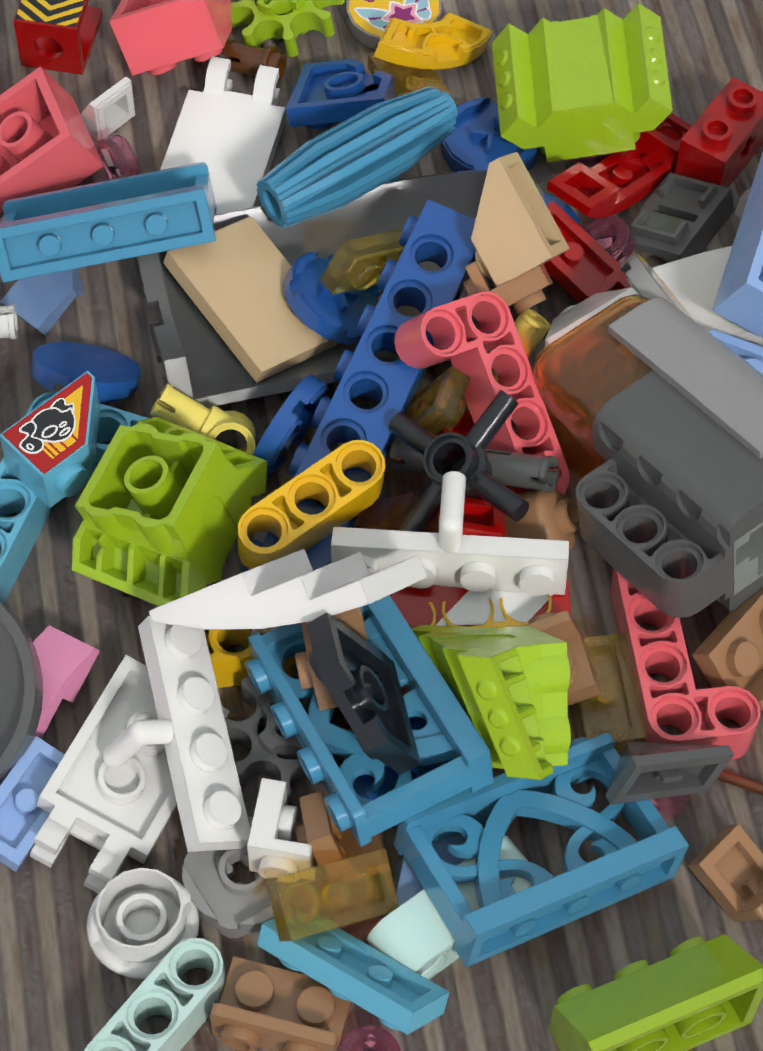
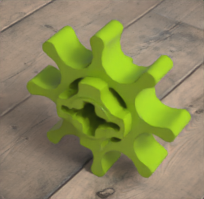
(282, 20)

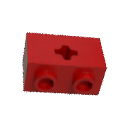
(723, 136)

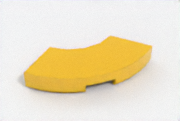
(433, 45)

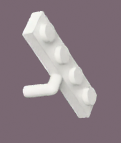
(458, 559)
(193, 737)

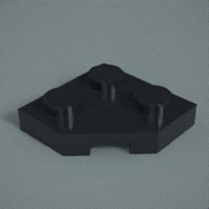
(365, 691)

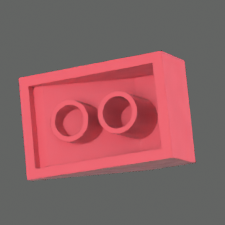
(168, 31)
(42, 139)

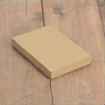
(243, 298)

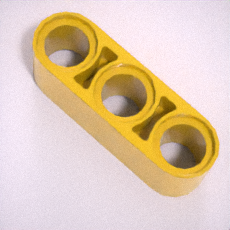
(321, 482)

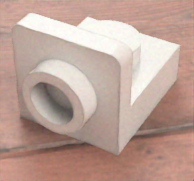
(272, 831)

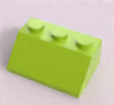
(664, 1005)

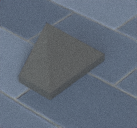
(665, 770)

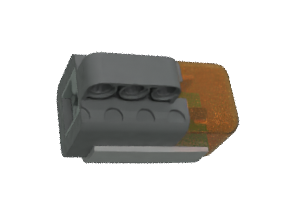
(664, 450)

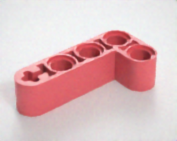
(474, 354)
(678, 700)

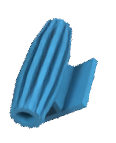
(357, 156)

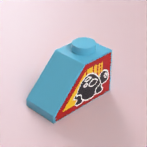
(56, 442)

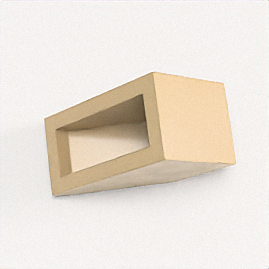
(513, 223)

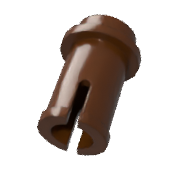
(248, 58)

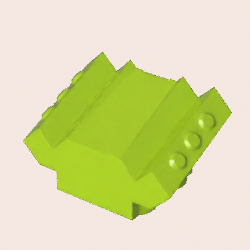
(582, 83)
(163, 510)
(511, 689)

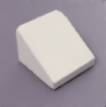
(110, 110)

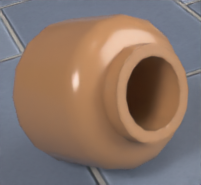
(547, 518)

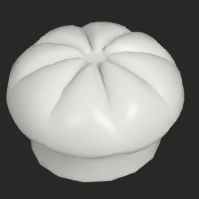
(140, 921)

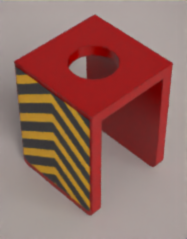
(56, 33)

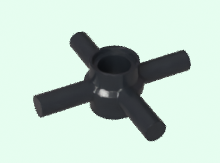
(445, 449)

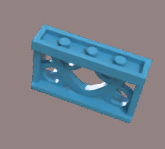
(107, 221)
(444, 738)
(514, 917)

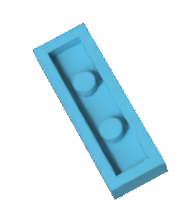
(360, 975)

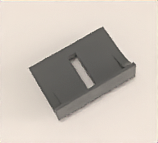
(685, 198)

